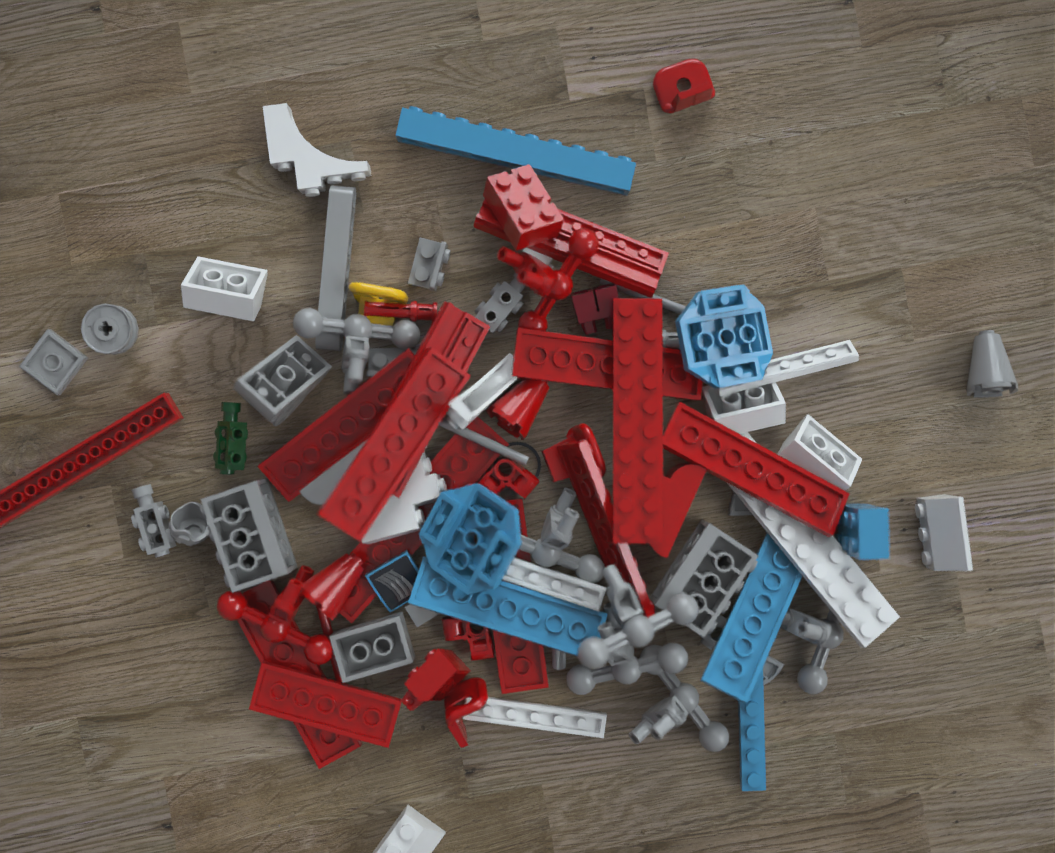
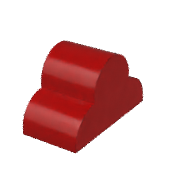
(678, 493)

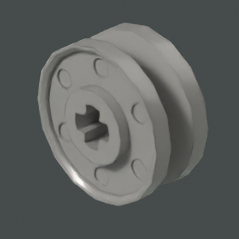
(95, 327)

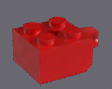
(434, 679)

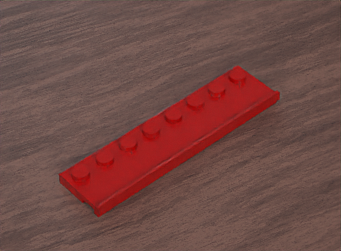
(617, 258)
(456, 337)

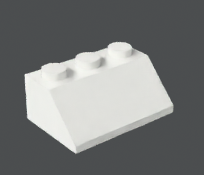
(224, 288)
(746, 409)
(821, 453)
(944, 533)
(411, 834)

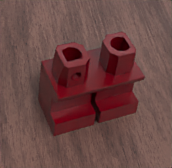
(586, 310)

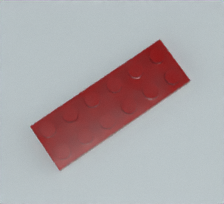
(325, 704)

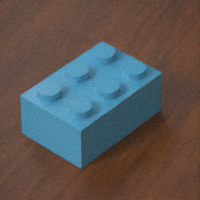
(864, 531)

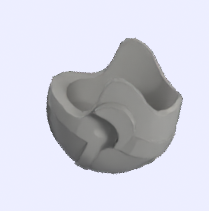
(188, 524)

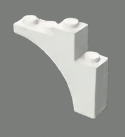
(312, 167)
(481, 394)
(402, 514)

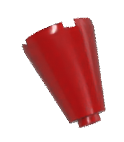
(519, 407)
(333, 584)

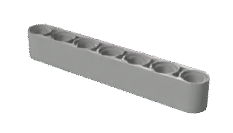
(336, 262)

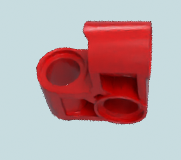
(520, 479)
(479, 640)

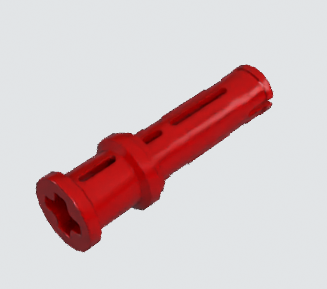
(414, 310)

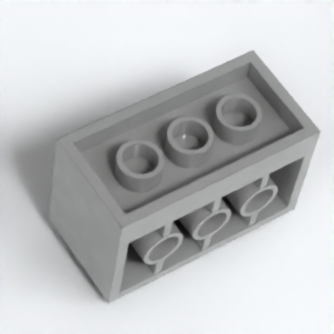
(264, 532)
(698, 561)

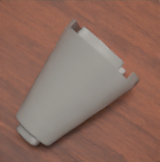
(990, 367)

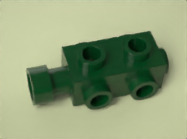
(233, 442)

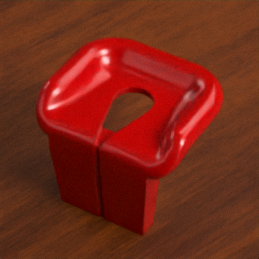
(666, 89)
(554, 461)
(474, 688)

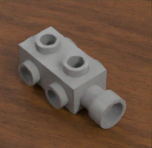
(499, 307)
(150, 528)

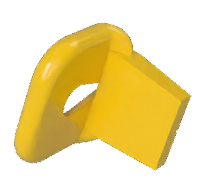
(371, 293)

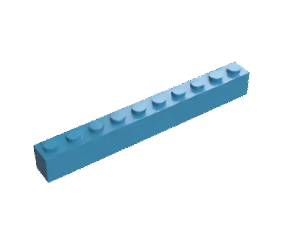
(514, 151)

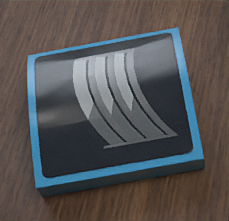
(394, 580)

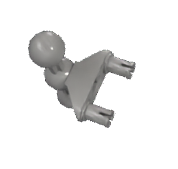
(357, 331)
(557, 536)
(636, 628)
(825, 634)
(623, 663)
(673, 710)

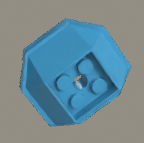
(745, 333)
(451, 532)

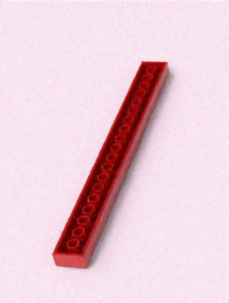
(87, 457)

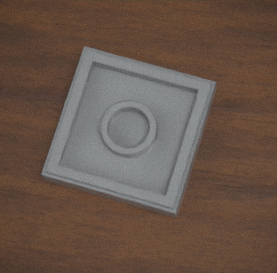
(53, 362)

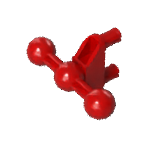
(545, 281)
(277, 624)

